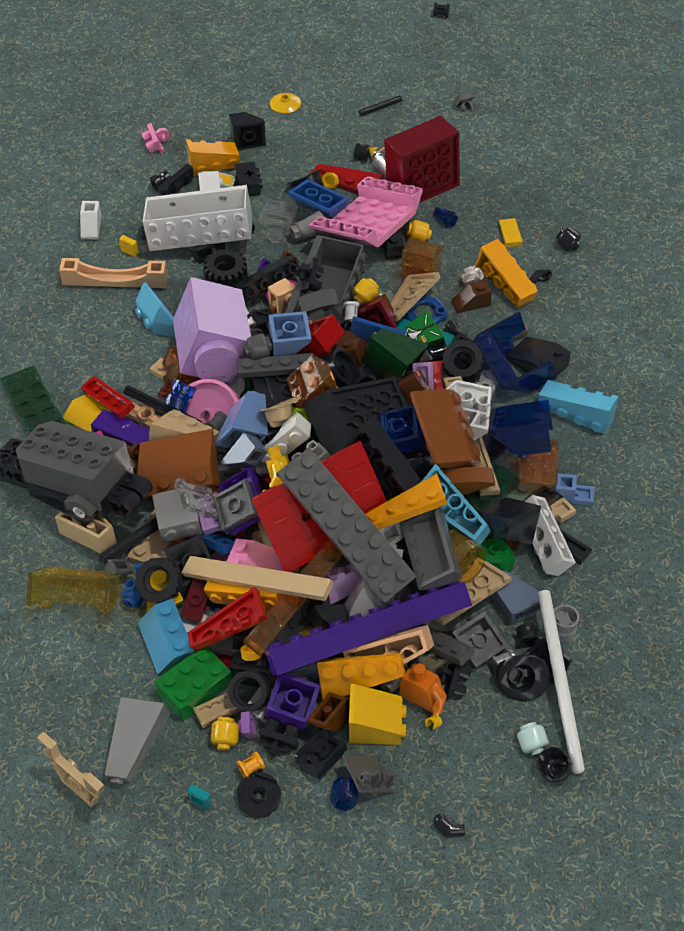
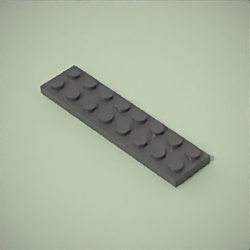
(346, 525)

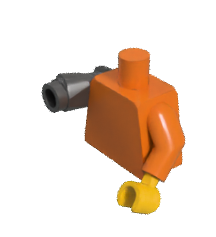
(422, 689)

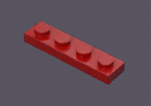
(108, 397)

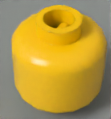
(418, 230)
(365, 290)
(224, 733)

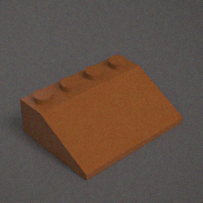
(446, 428)
(180, 456)

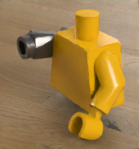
(272, 466)

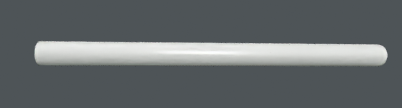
(561, 682)

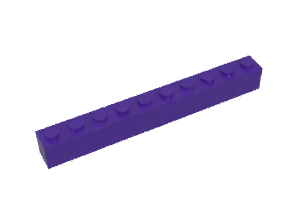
(366, 628)

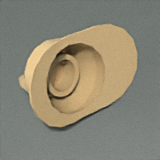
(280, 412)

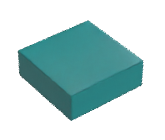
(199, 797)

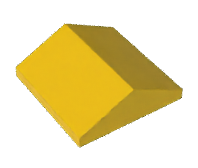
(83, 412)

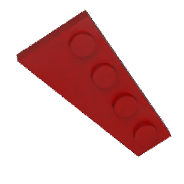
(347, 177)
(235, 617)

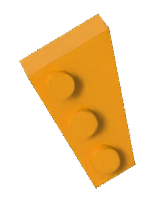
(212, 156)

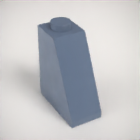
(517, 600)

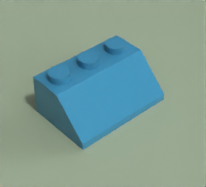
(165, 636)

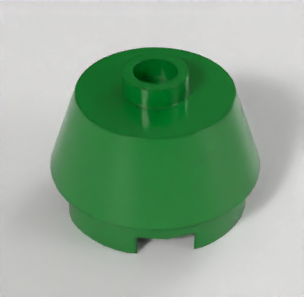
(499, 553)

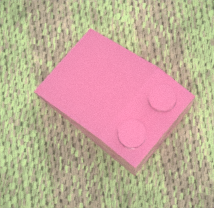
(254, 554)

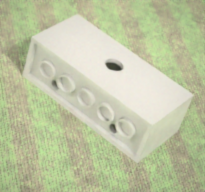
(198, 218)

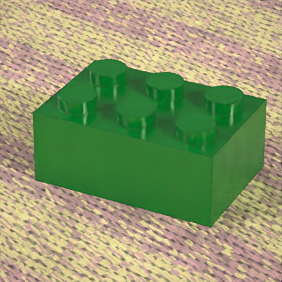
(193, 682)

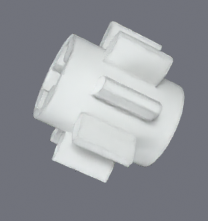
(472, 275)

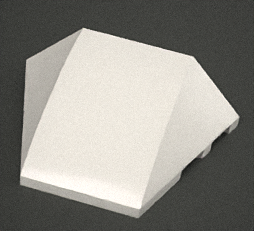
(476, 404)

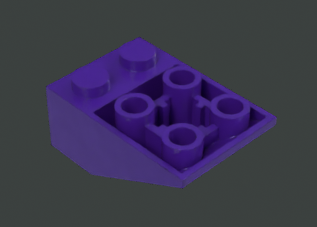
(257, 486)

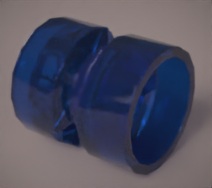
(180, 395)

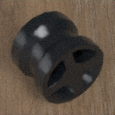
(361, 151)
(527, 634)

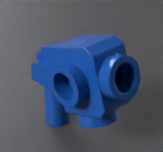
(130, 593)

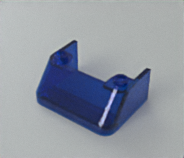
(496, 343)
(523, 427)

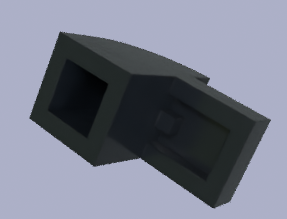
(325, 613)

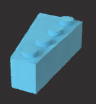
(579, 406)
(458, 511)

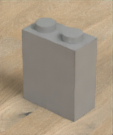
(172, 518)

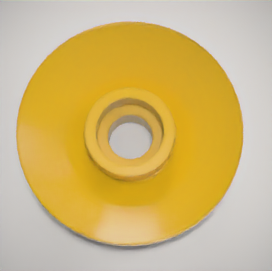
(285, 103)

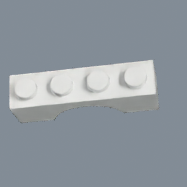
(290, 436)

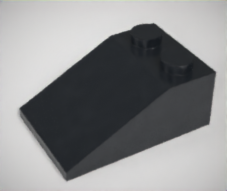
(535, 352)

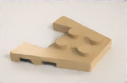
(84, 784)

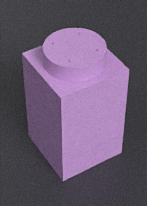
(211, 330)

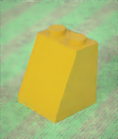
(375, 717)

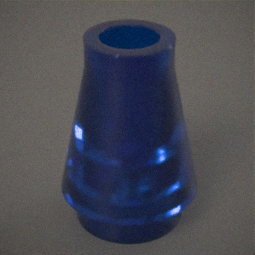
(447, 217)

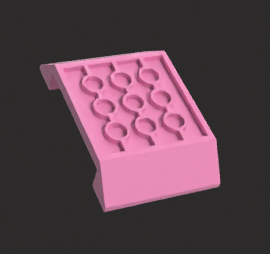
(374, 214)

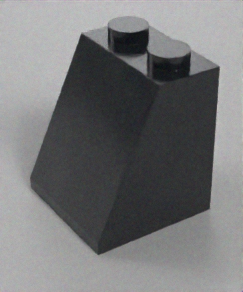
(512, 519)

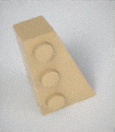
(175, 424)
(95, 535)

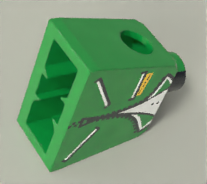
(425, 330)

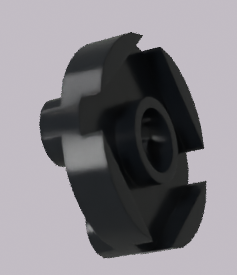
(259, 807)

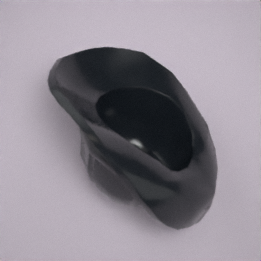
(522, 669)

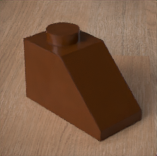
(472, 297)
(331, 713)

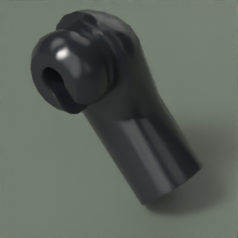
(540, 275)

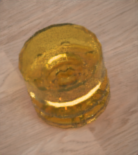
(469, 555)

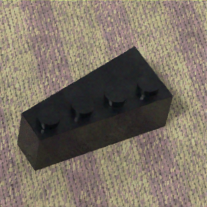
(385, 458)

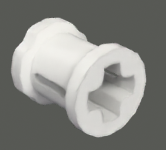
(350, 310)

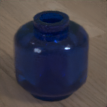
(344, 794)

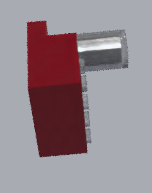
(422, 157)

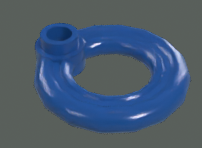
(440, 311)

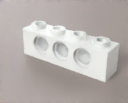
(549, 541)

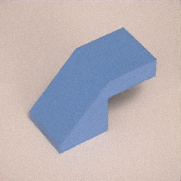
(574, 493)

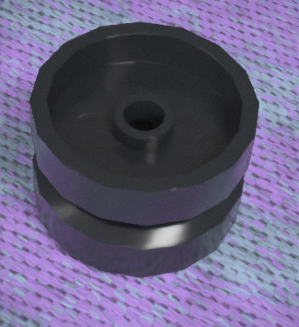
(342, 367)

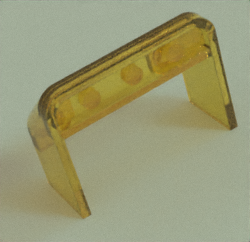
(73, 586)

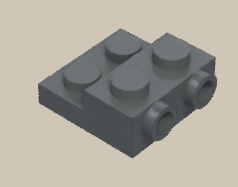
(481, 635)

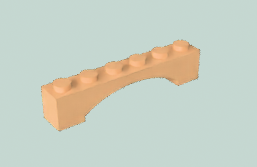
(81, 274)

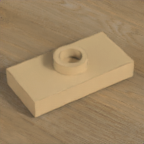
(213, 709)

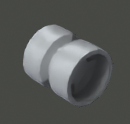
(566, 621)

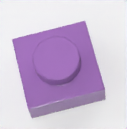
(247, 725)

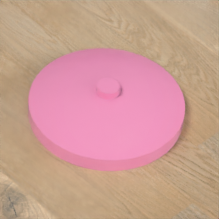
(210, 398)

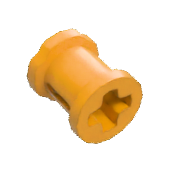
(250, 765)

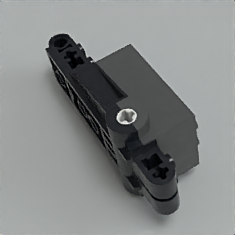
(74, 471)

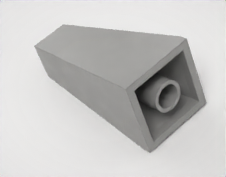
(363, 597)
(133, 735)

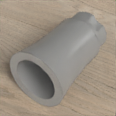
(301, 229)

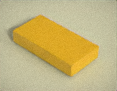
(510, 232)

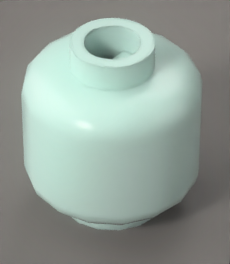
(532, 738)

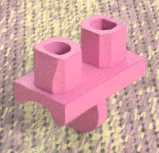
(154, 138)

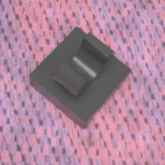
(463, 99)

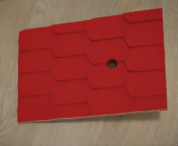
(299, 537)

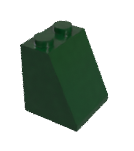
(393, 353)

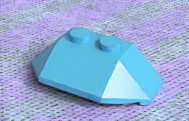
(154, 312)

